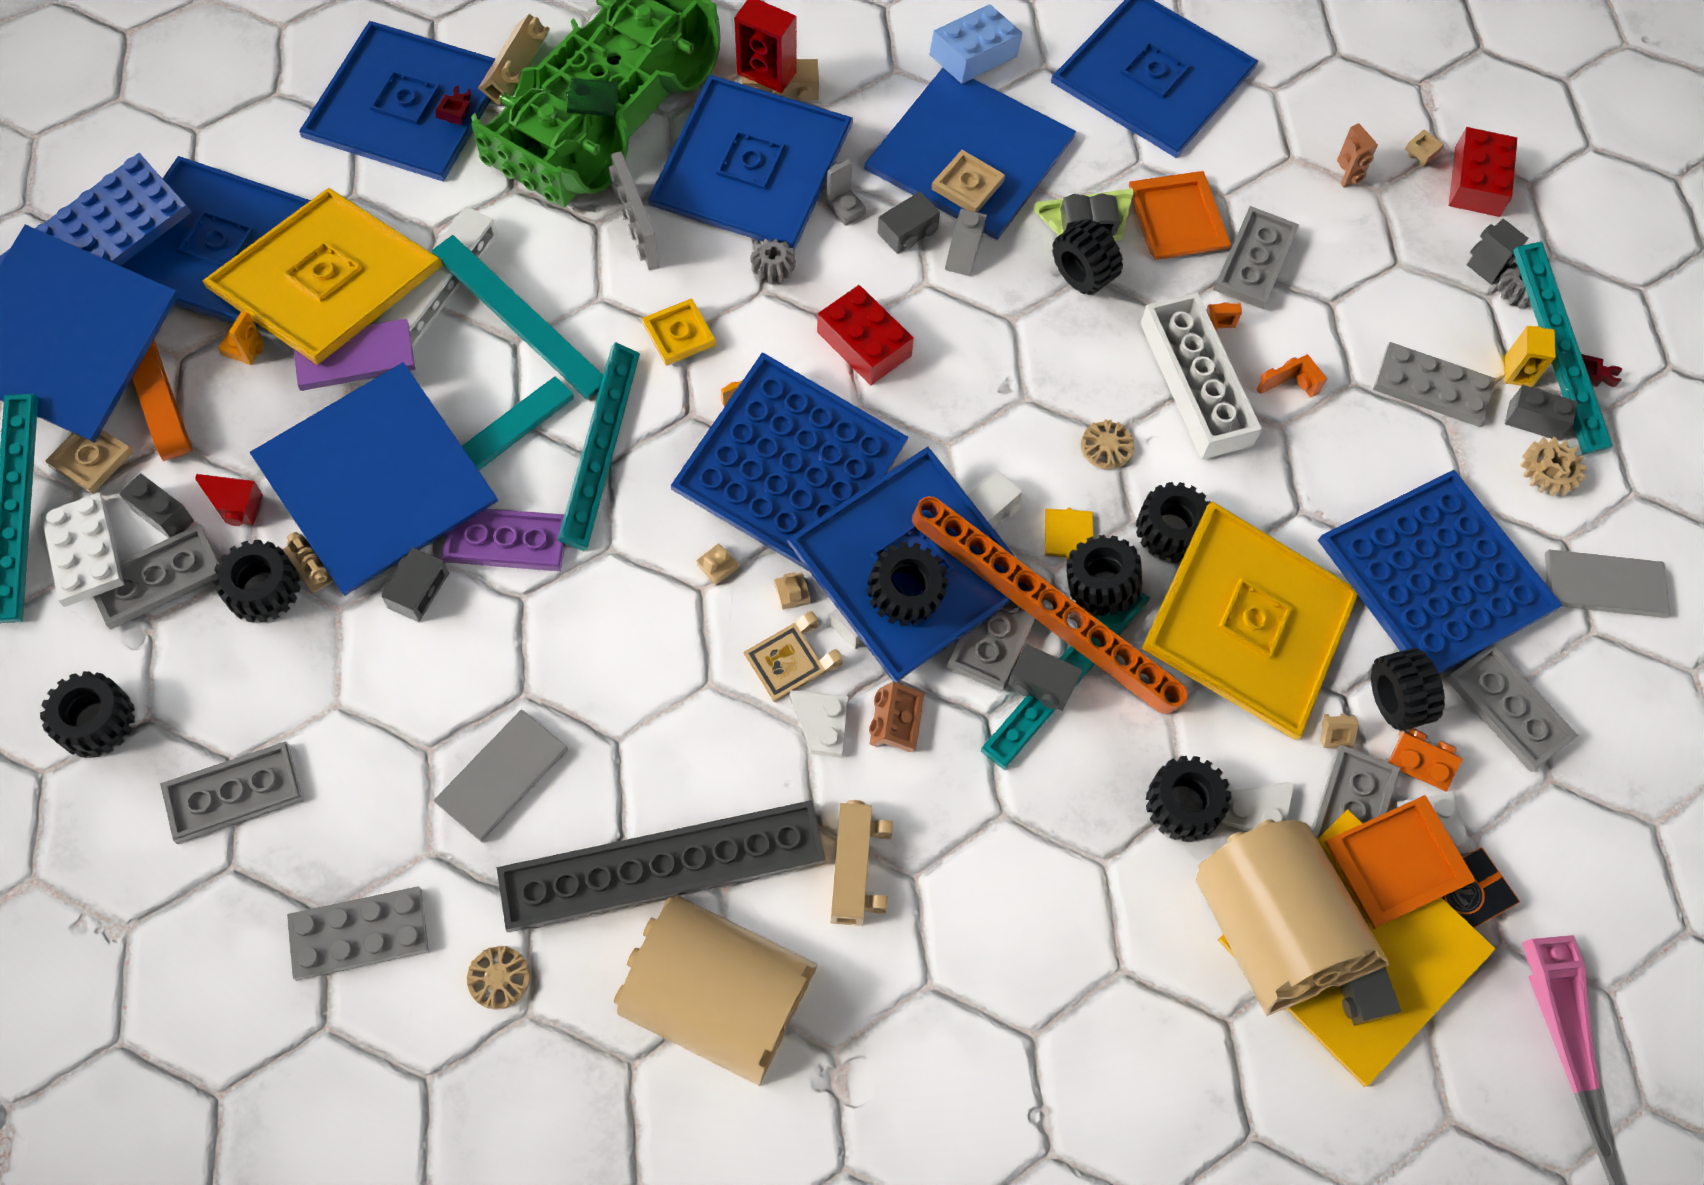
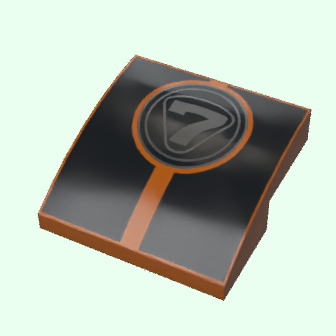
(1484, 897)

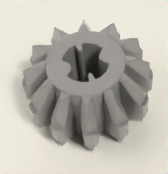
(773, 261)
(1513, 287)

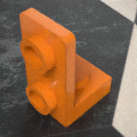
(1303, 369)

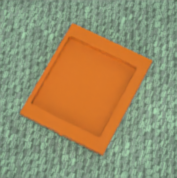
(1178, 215)
(1399, 861)

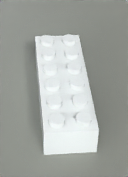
(1200, 376)

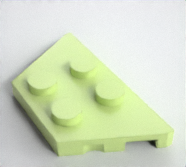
(1050, 211)

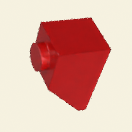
(233, 498)

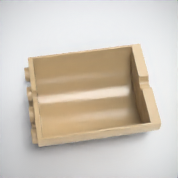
(1287, 914)
(713, 988)

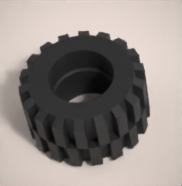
(1087, 256)
(1170, 501)
(1101, 556)
(247, 562)
(917, 563)
(1407, 689)
(72, 698)
(1201, 779)

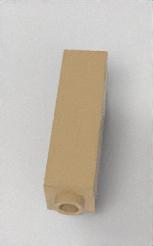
(513, 58)
(852, 861)

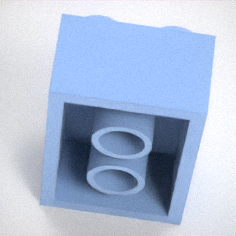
(975, 43)

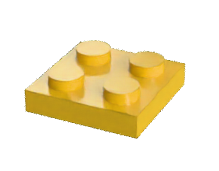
(678, 331)

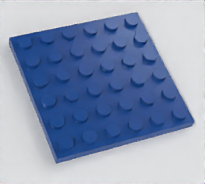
(784, 455)
(1439, 572)

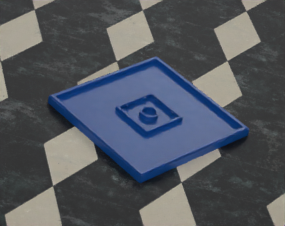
(1154, 73)
(388, 96)
(983, 124)
(750, 161)
(224, 221)
(73, 329)
(373, 477)
(849, 539)

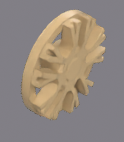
(1107, 444)
(498, 977)

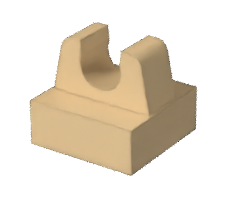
(1424, 147)
(717, 563)
(792, 590)
(1338, 731)

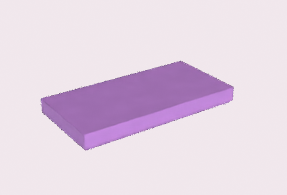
(361, 358)
(507, 540)

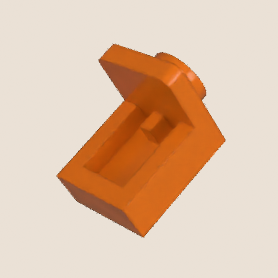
(1224, 314)

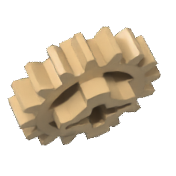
(1553, 466)

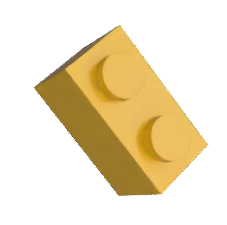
(1530, 356)

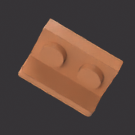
(1356, 155)
(896, 716)

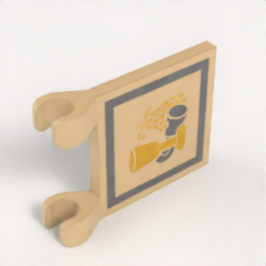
(788, 661)

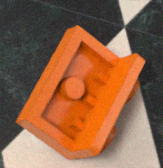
(1425, 759)

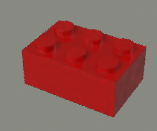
(766, 44)
(1483, 171)
(864, 334)

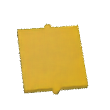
(1065, 530)

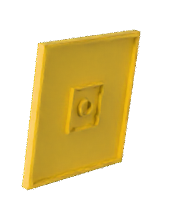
(323, 275)
(1252, 620)
(1428, 959)

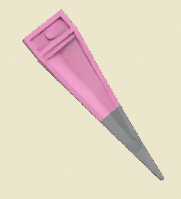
(1563, 998)

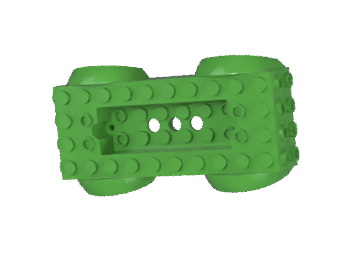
(565, 154)

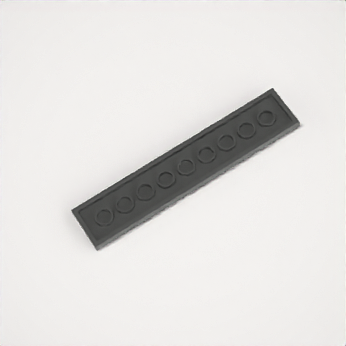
(659, 866)

